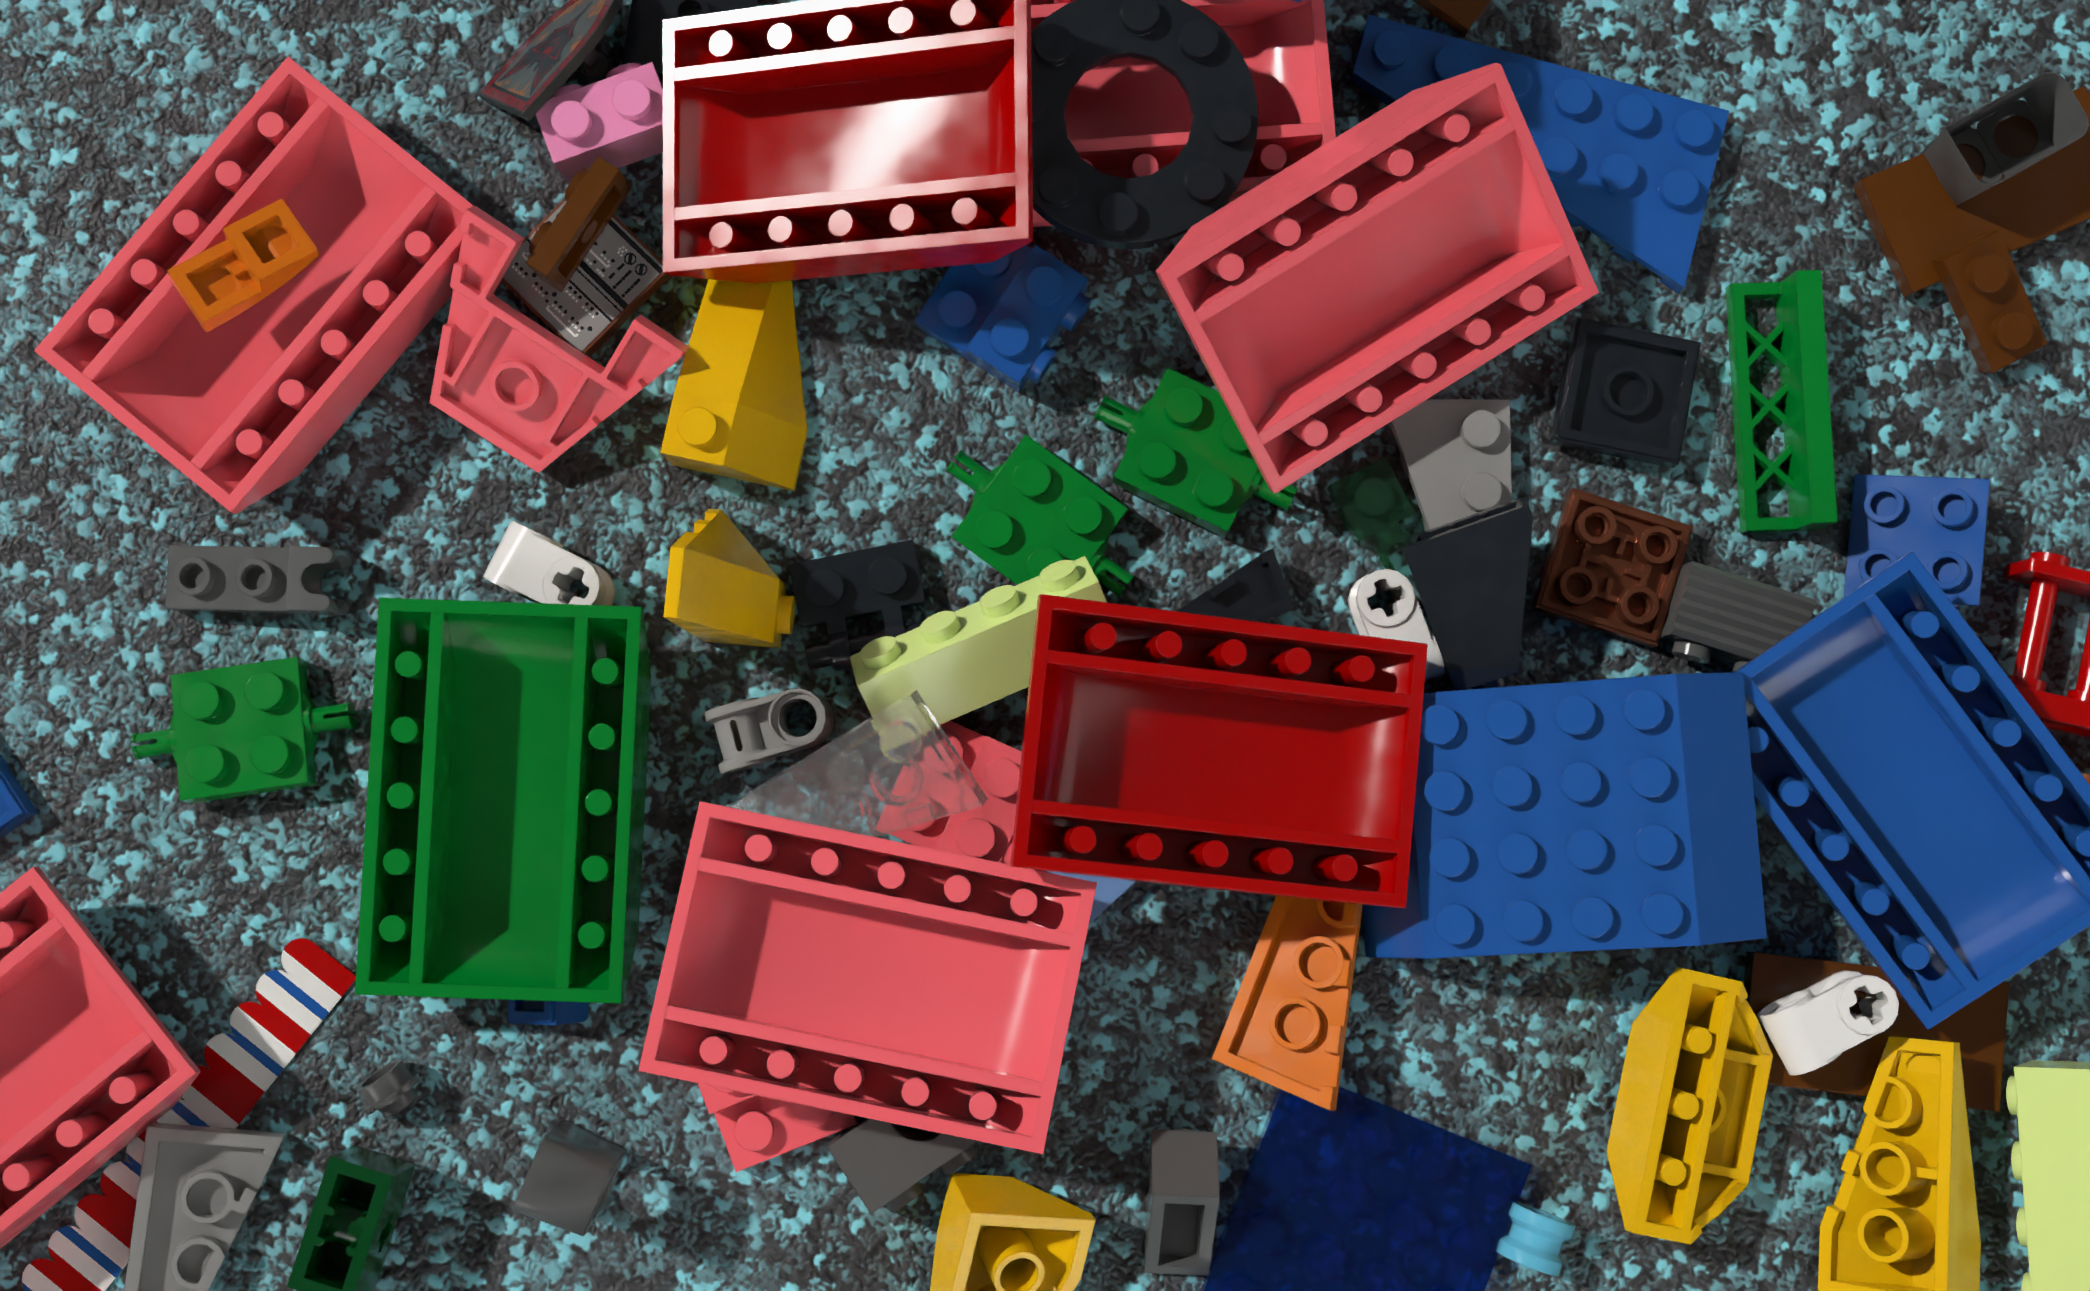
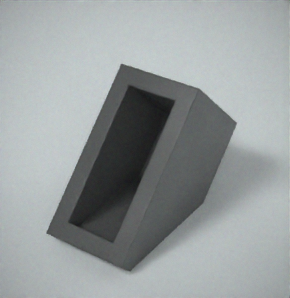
(1181, 1202)

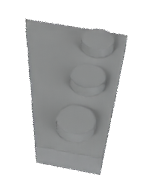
(1456, 456)
(193, 1202)

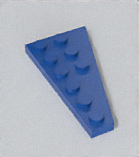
(1617, 153)

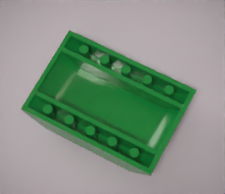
(504, 801)

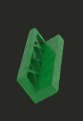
(1804, 403)

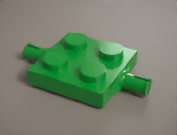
(1188, 454)
(1037, 514)
(243, 730)

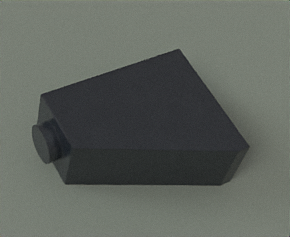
(1476, 590)

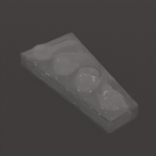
(874, 777)

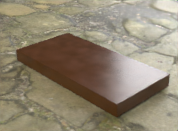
(1921, 222)
(1977, 1027)

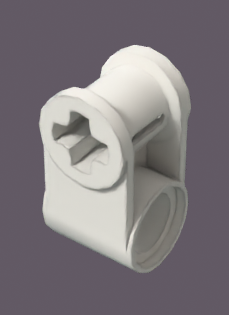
(544, 570)
(1404, 616)
(1817, 1025)

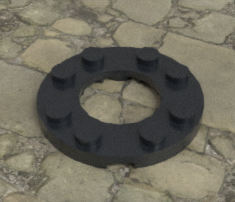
(1205, 172)

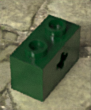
(351, 1222)

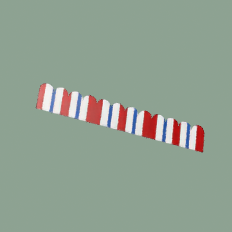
(218, 1097)

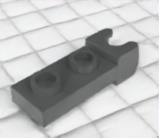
(253, 579)

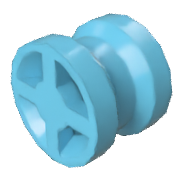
(1535, 1238)

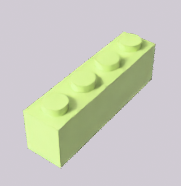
(968, 654)
(2054, 1171)

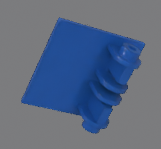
(1932, 517)

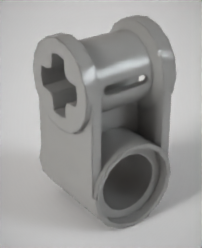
(757, 729)

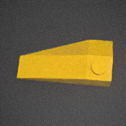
(741, 388)
(725, 587)
(1908, 1184)
(1008, 1237)

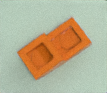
(246, 267)

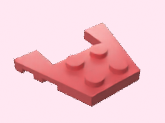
(517, 377)

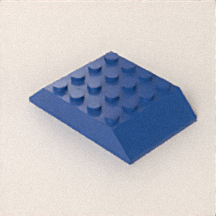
(1919, 791)
(1580, 821)

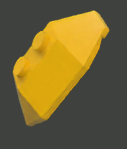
(1688, 1106)

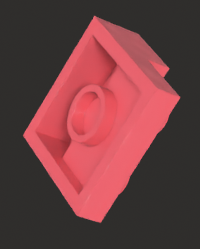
(984, 830)
(766, 1127)

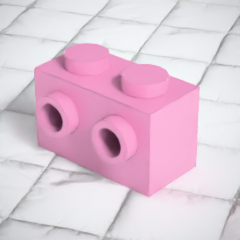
(606, 119)

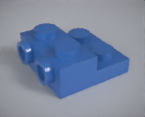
(1007, 313)

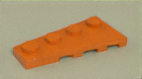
(1296, 1000)

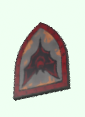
(551, 56)

